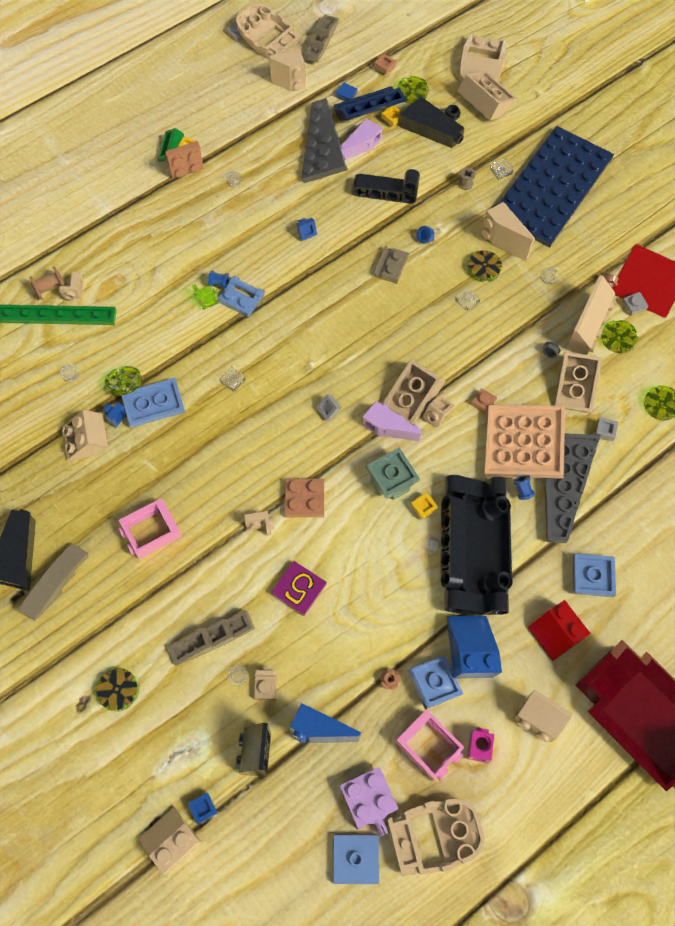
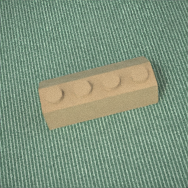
(592, 317)

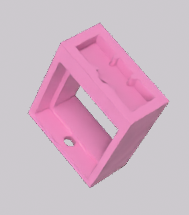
(143, 514)
(427, 717)

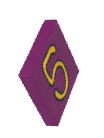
(299, 588)

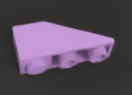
(362, 139)
(386, 423)

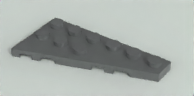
(323, 147)
(564, 494)

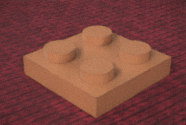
(184, 159)
(304, 498)

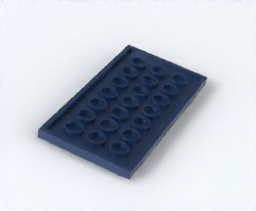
(555, 183)

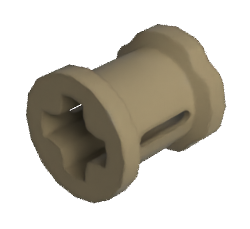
(467, 175)

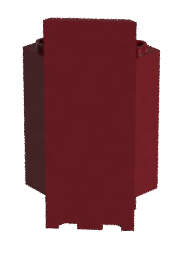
(636, 707)

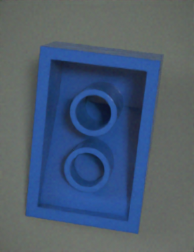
(473, 647)
(319, 728)

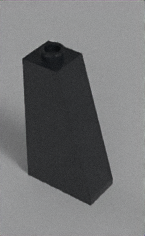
(430, 122)
(17, 550)

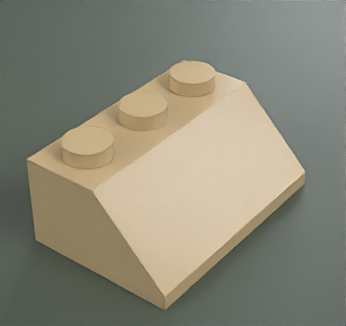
(486, 94)

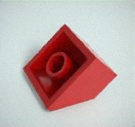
(559, 630)

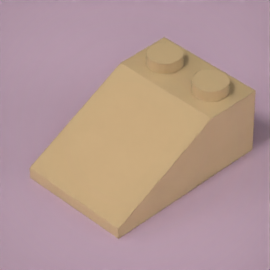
(507, 232)
(578, 381)
(413, 391)

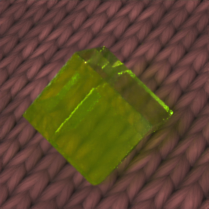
(206, 297)

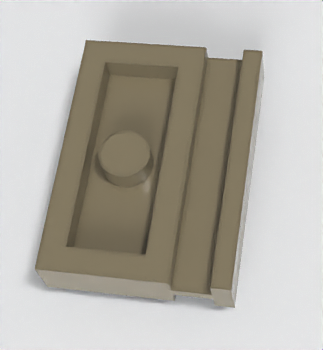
(391, 264)

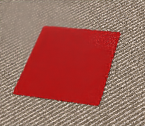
(651, 276)

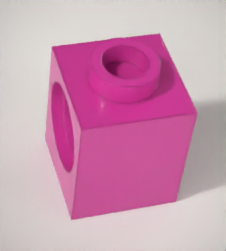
(477, 754)

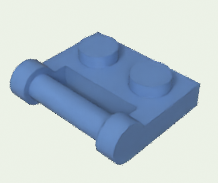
(238, 301)

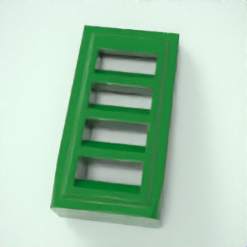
(170, 141)

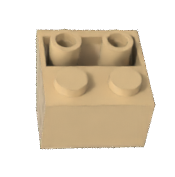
(84, 435)

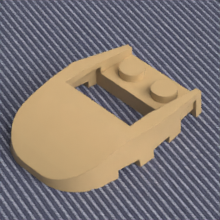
(257, 21)
(472, 63)
(457, 830)

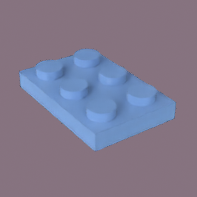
(153, 403)

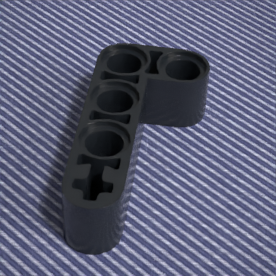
(387, 188)

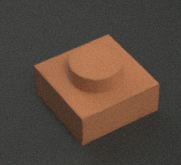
(384, 63)
(483, 400)

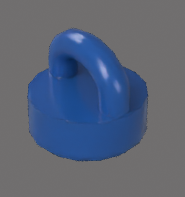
(425, 234)

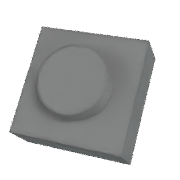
(232, 30)
(635, 303)
(328, 407)
(606, 428)

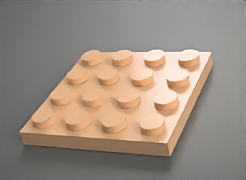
(525, 441)

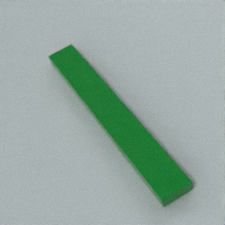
(57, 314)

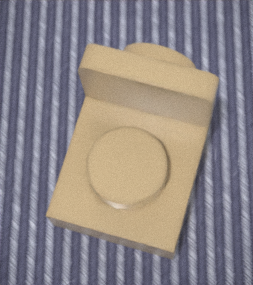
(75, 287)
(438, 410)
(259, 519)
(265, 684)

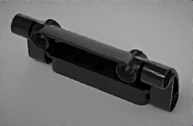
(476, 546)

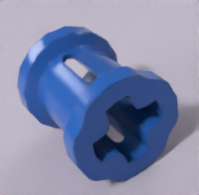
(218, 279)
(524, 487)

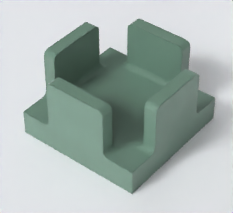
(392, 474)

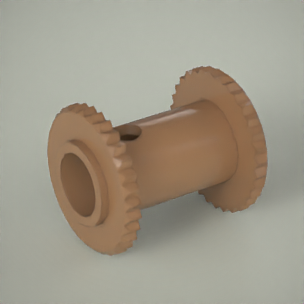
(47, 282)

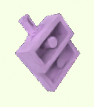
(369, 799)

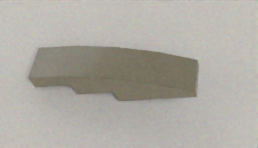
(320, 39)
(52, 582)
(211, 638)

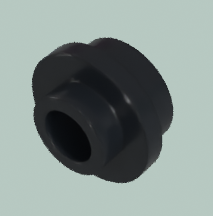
(453, 111)

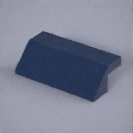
(368, 103)

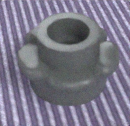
(551, 349)

